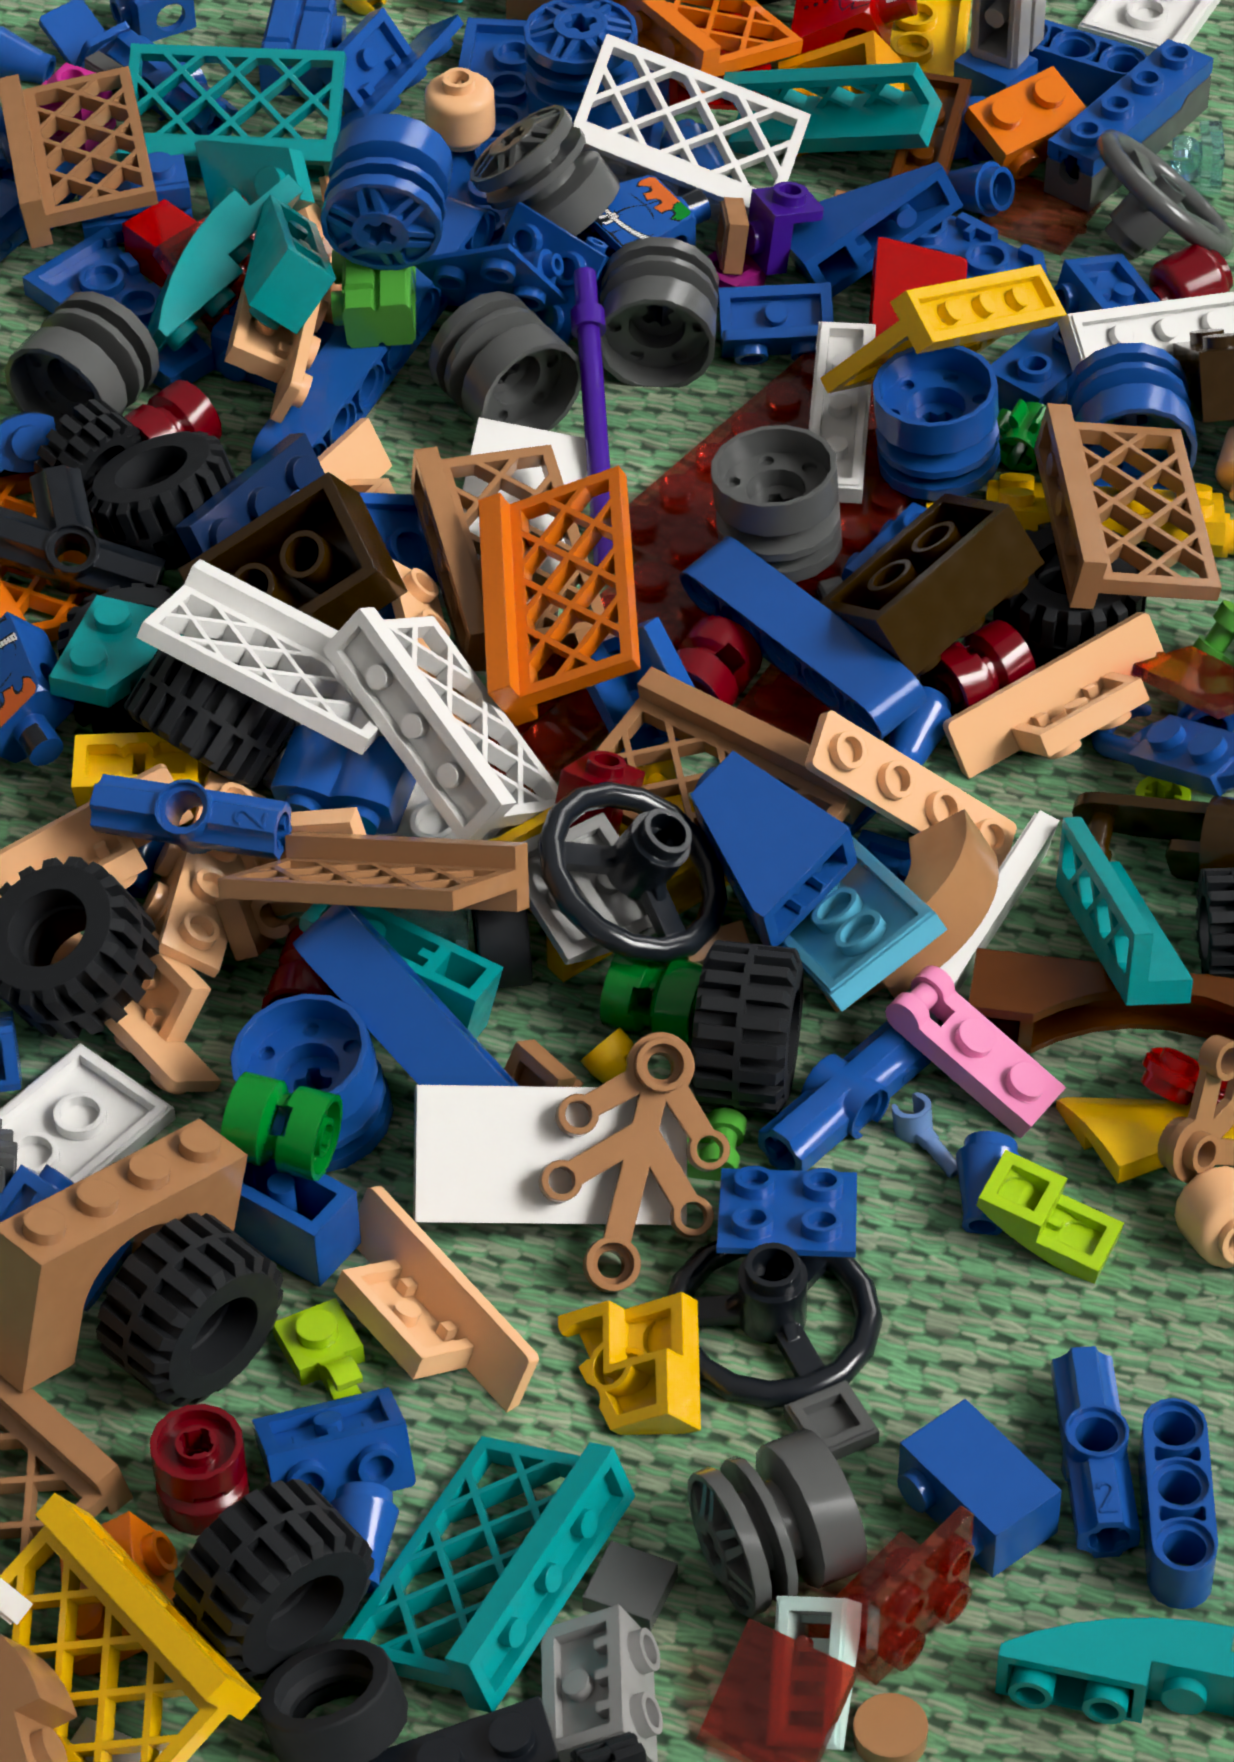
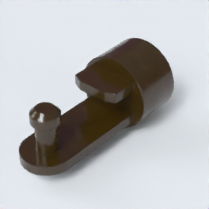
(1197, 831)

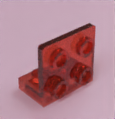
(908, 1593)

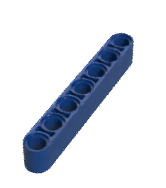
(353, 379)

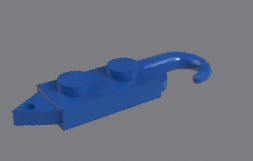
(1174, 752)

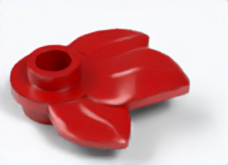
(1173, 1075)

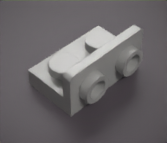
(600, 1681)

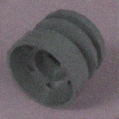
(544, 169)
(659, 313)
(82, 354)
(505, 363)
(780, 498)
(777, 1521)

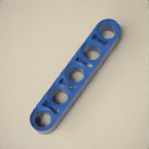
(804, 638)
(396, 1002)

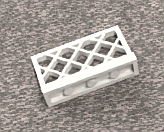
(635, 159)
(271, 641)
(417, 720)

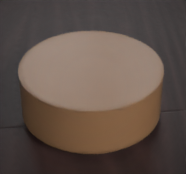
(890, 1729)

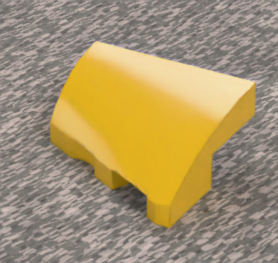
(1122, 1130)
(642, 1363)

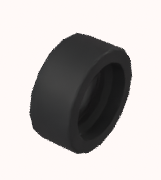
(505, 941)
(326, 1674)

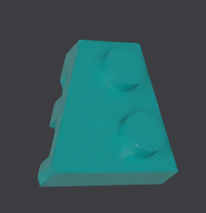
(250, 170)
(104, 654)

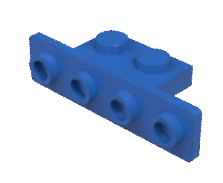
(384, 64)

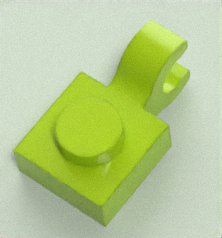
(323, 1347)

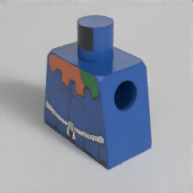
(646, 210)
(26, 703)

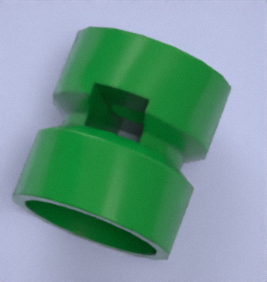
(628, 998)
(283, 1126)

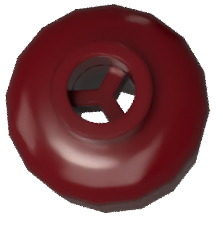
(1190, 273)

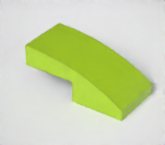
(1034, 1212)

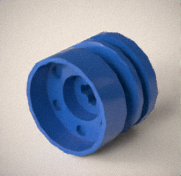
(562, 51)
(387, 192)
(1133, 388)
(937, 422)
(326, 1048)

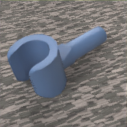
(919, 1129)

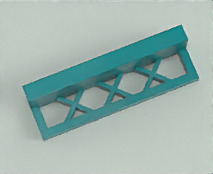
(839, 118)
(1118, 922)

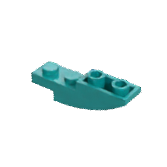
(211, 266)
(1118, 1664)

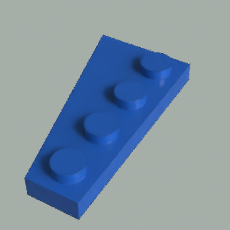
(103, 268)

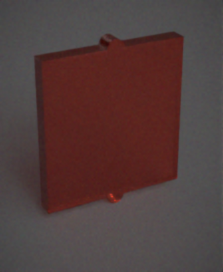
(1040, 218)
(1191, 678)
(777, 1699)

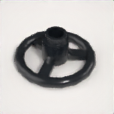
(637, 867)
(774, 1311)

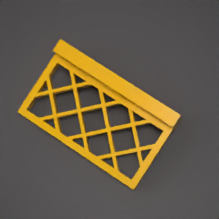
(953, 314)
(153, 1625)

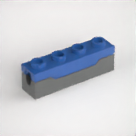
(1147, 104)

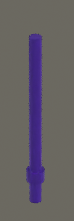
(588, 327)

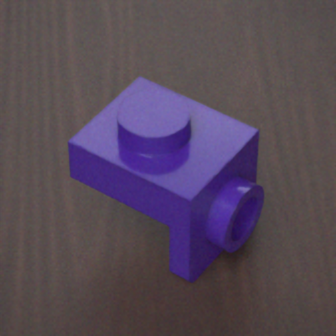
(772, 220)

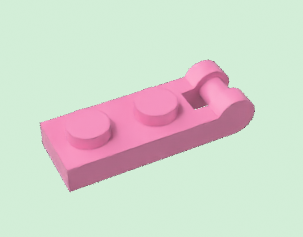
(973, 1051)

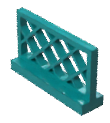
(316, 152)
(530, 1579)

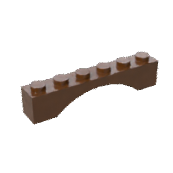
(1057, 998)

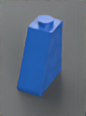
(771, 845)

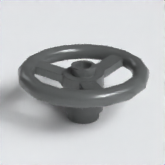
(1157, 201)

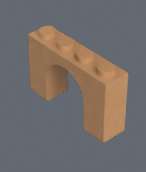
(65, 1240)

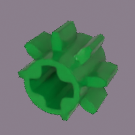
(1019, 434)

